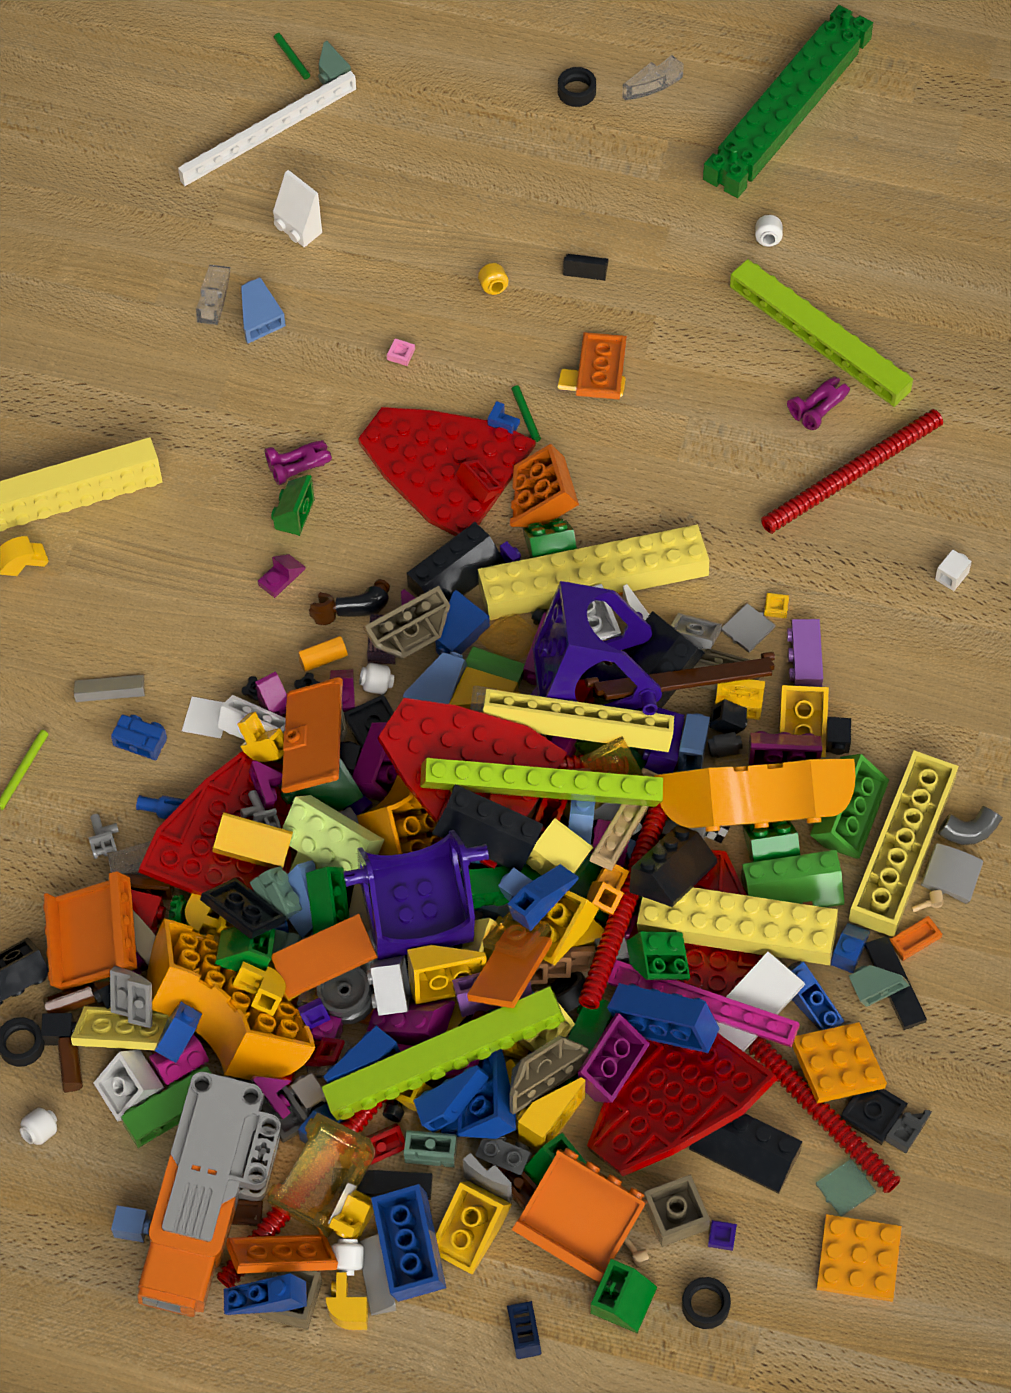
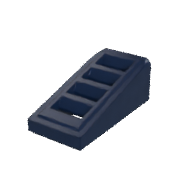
(529, 1345)

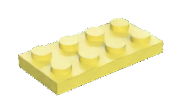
(105, 1029)

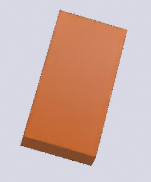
(915, 938)

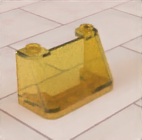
(320, 1174)

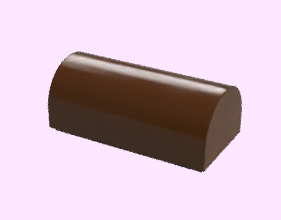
(151, 886)
(69, 999)
(69, 1065)
(521, 1187)

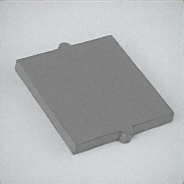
(748, 628)

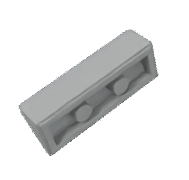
(109, 688)
(375, 1278)

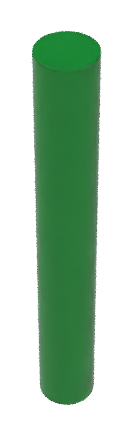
(292, 56)
(525, 413)

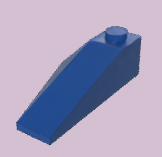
(489, 1110)

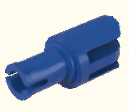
(162, 807)

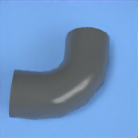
(970, 831)

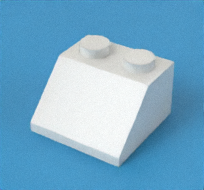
(127, 1082)

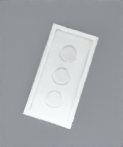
(766, 987)

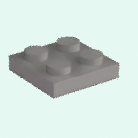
(699, 631)

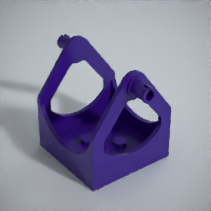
(570, 647)
(418, 896)

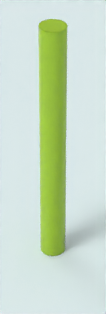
(23, 767)

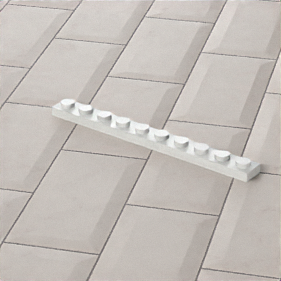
(267, 128)

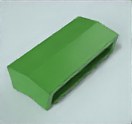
(495, 664)

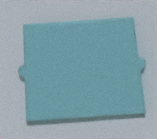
(845, 1187)

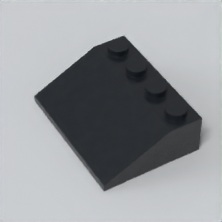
(664, 652)

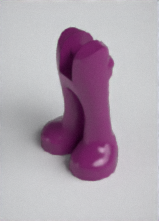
(826, 391)
(313, 455)

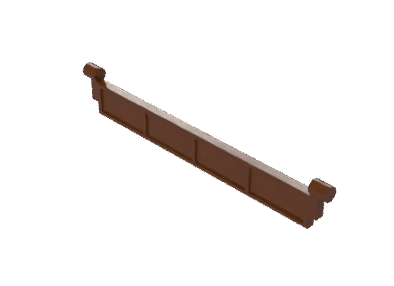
(689, 677)

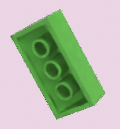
(851, 828)
(797, 879)

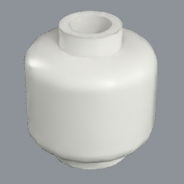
(768, 230)
(376, 678)
(38, 1126)
(349, 1255)

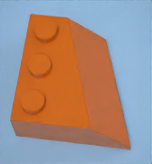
(541, 488)

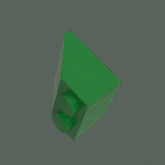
(294, 505)

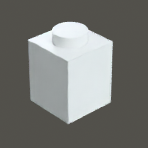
(953, 570)

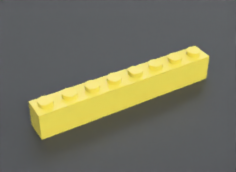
(582, 720)

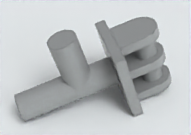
(258, 812)
(103, 840)

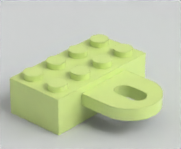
(327, 835)

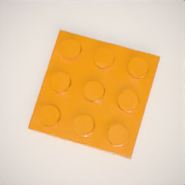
(838, 1062)
(859, 1258)

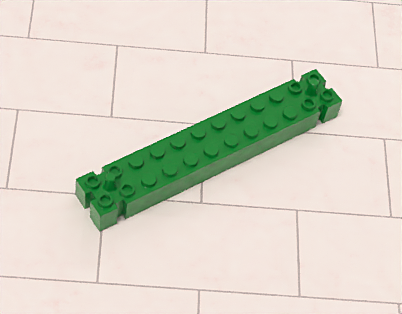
(787, 101)

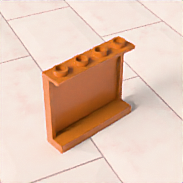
(90, 932)
(580, 1214)

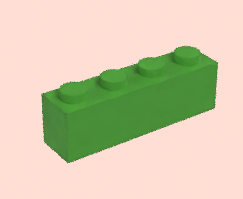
(158, 1112)

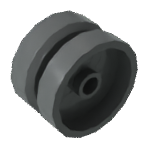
(347, 996)

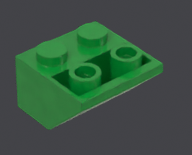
(549, 538)
(772, 842)
(236, 947)
(659, 955)
(543, 1158)
(623, 1296)

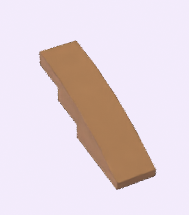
(576, 959)

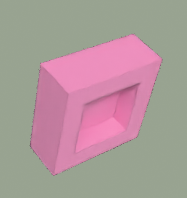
(400, 352)

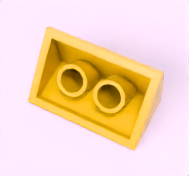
(252, 841)

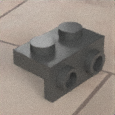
(290, 1124)
(505, 1154)

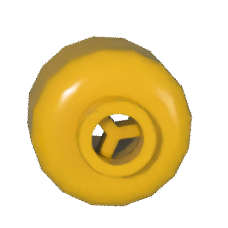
(493, 278)

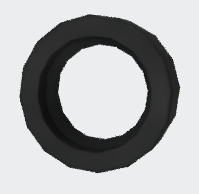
(576, 74)
(568, 990)
(28, 1057)
(711, 1284)

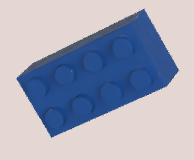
(666, 1017)
(408, 1243)

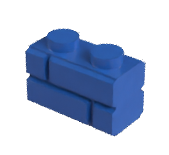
(139, 736)

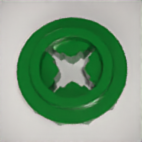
(177, 909)

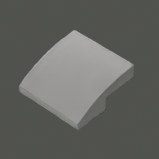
(952, 872)
(131, 996)
(491, 1180)

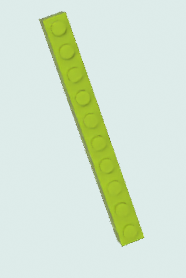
(821, 332)
(542, 782)
(443, 1054)

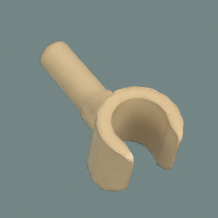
(935, 901)
(639, 1257)

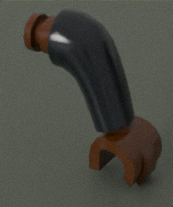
(365, 604)

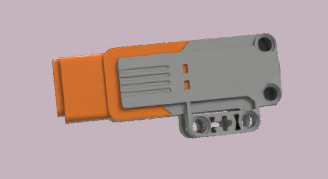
(210, 1162)

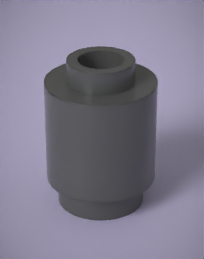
(725, 745)

